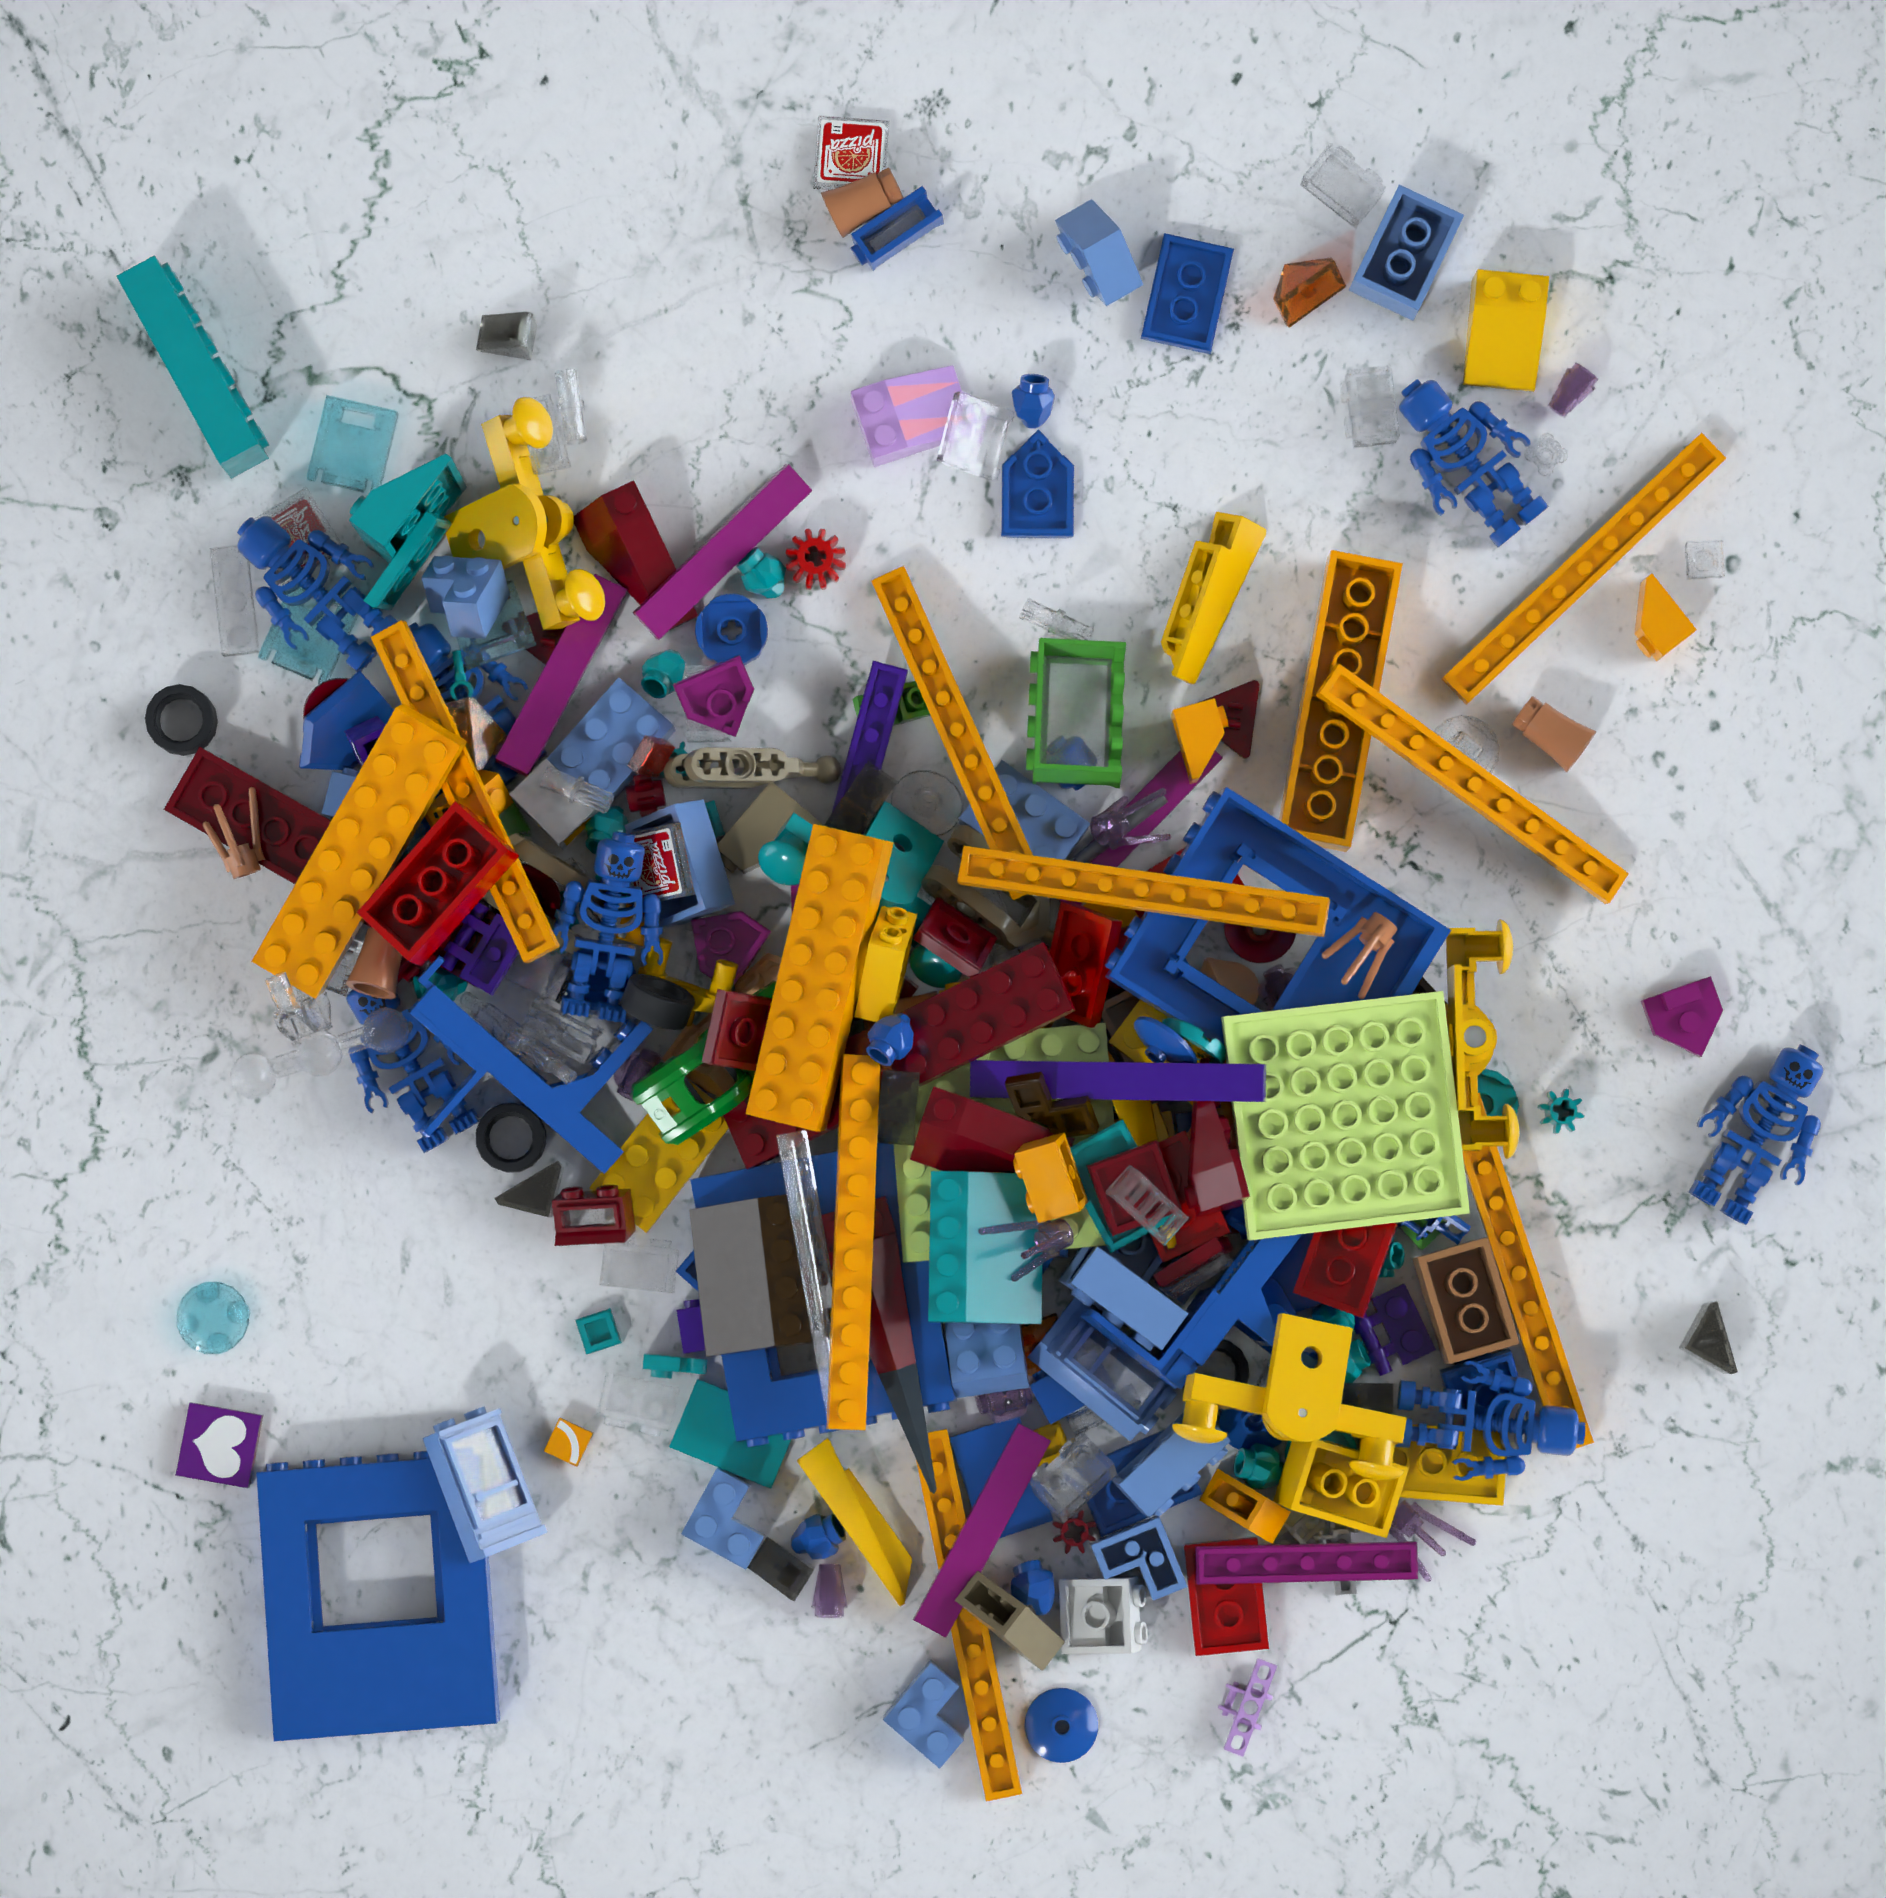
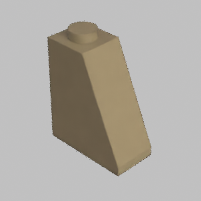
(757, 827)
(1010, 1620)

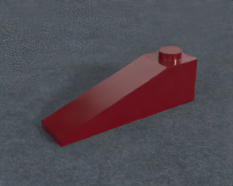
(627, 543)
(971, 1135)
(1214, 1171)

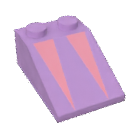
(905, 413)

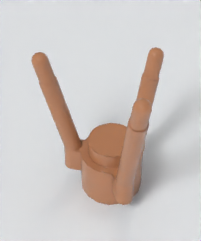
(238, 859)
(1375, 935)

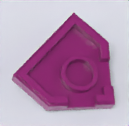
(717, 695)
(729, 938)
(1685, 1015)

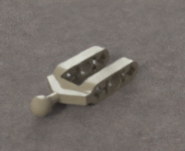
(765, 763)
(554, 868)
(943, 884)

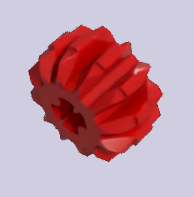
(823, 548)

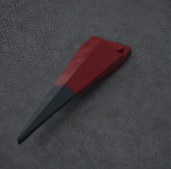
(891, 1333)

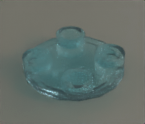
(212, 1317)

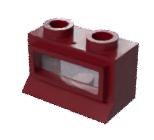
(593, 1216)

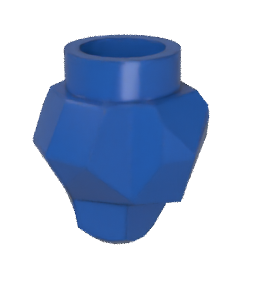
(1033, 400)
(890, 1039)
(818, 1536)
(1033, 1586)

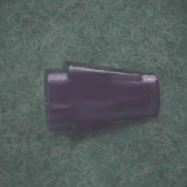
(1572, 390)
(829, 1592)

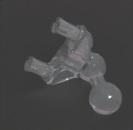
(318, 1052)

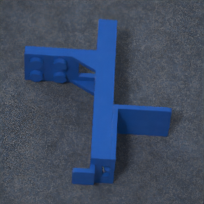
(555, 1103)

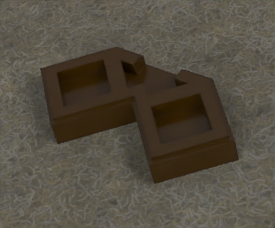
(1033, 1101)

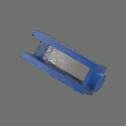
(895, 229)

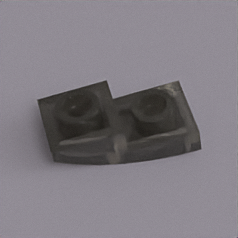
(862, 800)

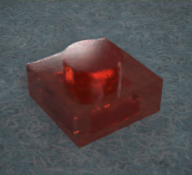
(651, 756)

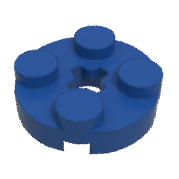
(716, 617)

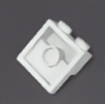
(1102, 1615)

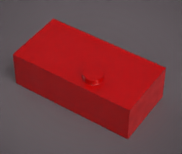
(438, 884)

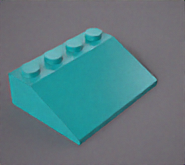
(396, 507)
(974, 1270)

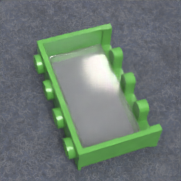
(1077, 712)

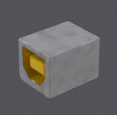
(551, 811)

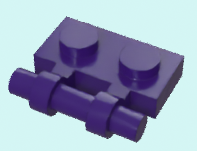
(492, 955)
(1402, 1325)

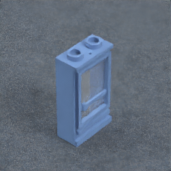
(1101, 1373)
(483, 1484)

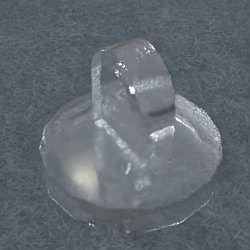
(1472, 738)

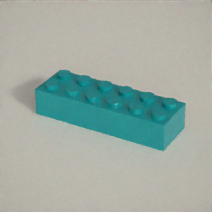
(190, 361)

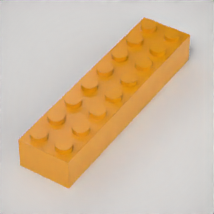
(1328, 747)
(359, 849)
(819, 978)

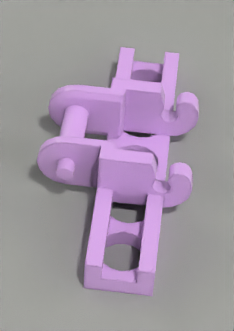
(1240, 1715)

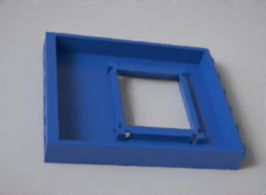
(1297, 865)
(795, 1401)
(370, 1672)

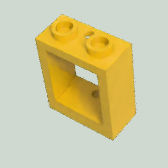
(885, 963)

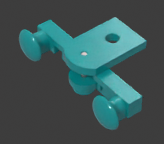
(785, 856)

